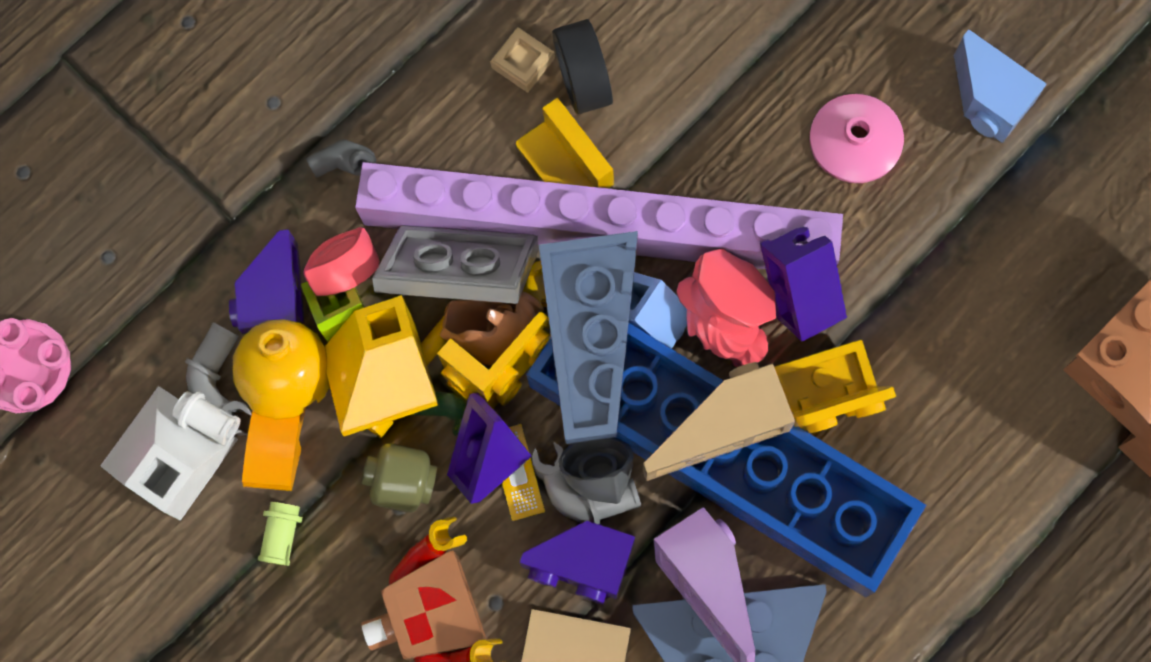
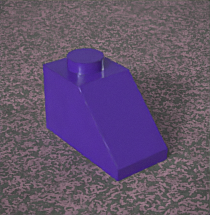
(269, 286)

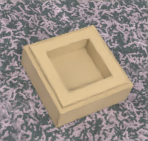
(522, 59)

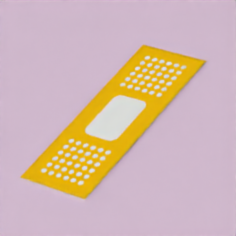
(522, 487)

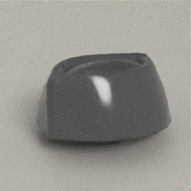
(598, 468)

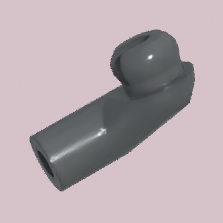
(341, 155)

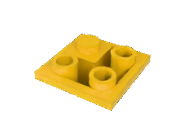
(378, 367)

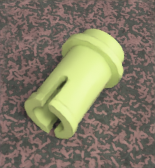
(279, 533)

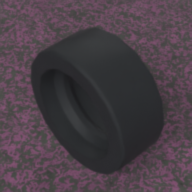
(582, 66)

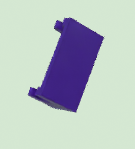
(804, 282)

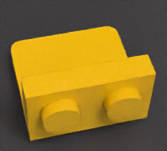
(501, 381)
(831, 385)

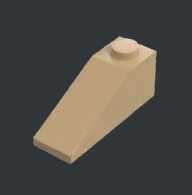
(734, 416)

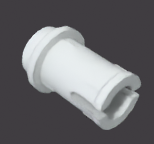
(205, 417)

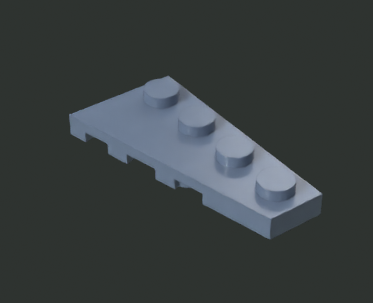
(588, 314)

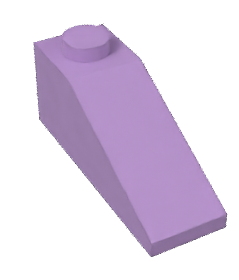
(704, 568)

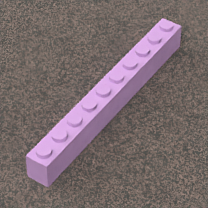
(564, 212)

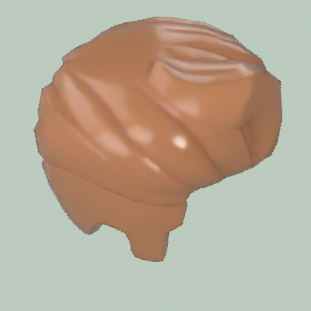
(487, 327)

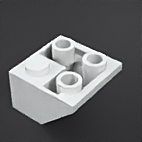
(164, 460)

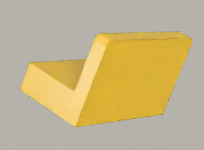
(563, 151)

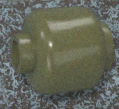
(399, 477)

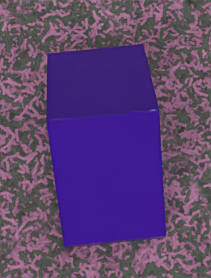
(484, 451)

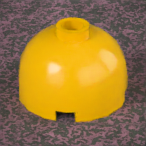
(280, 368)

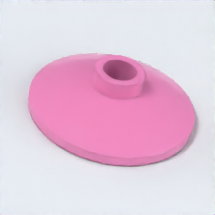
(852, 157)

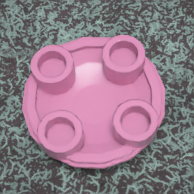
(32, 365)

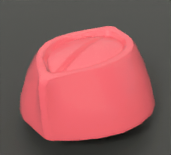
(341, 263)

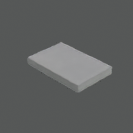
(457, 264)

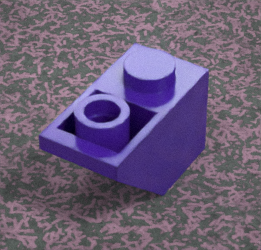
(585, 557)

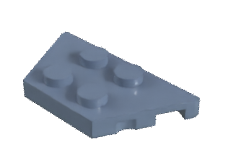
(778, 620)

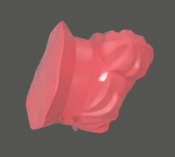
(726, 306)

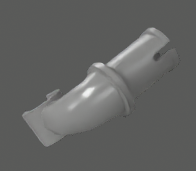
(204, 369)
(573, 504)

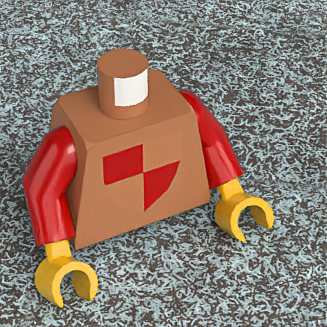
(431, 605)

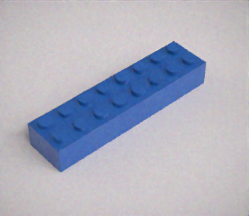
(781, 486)

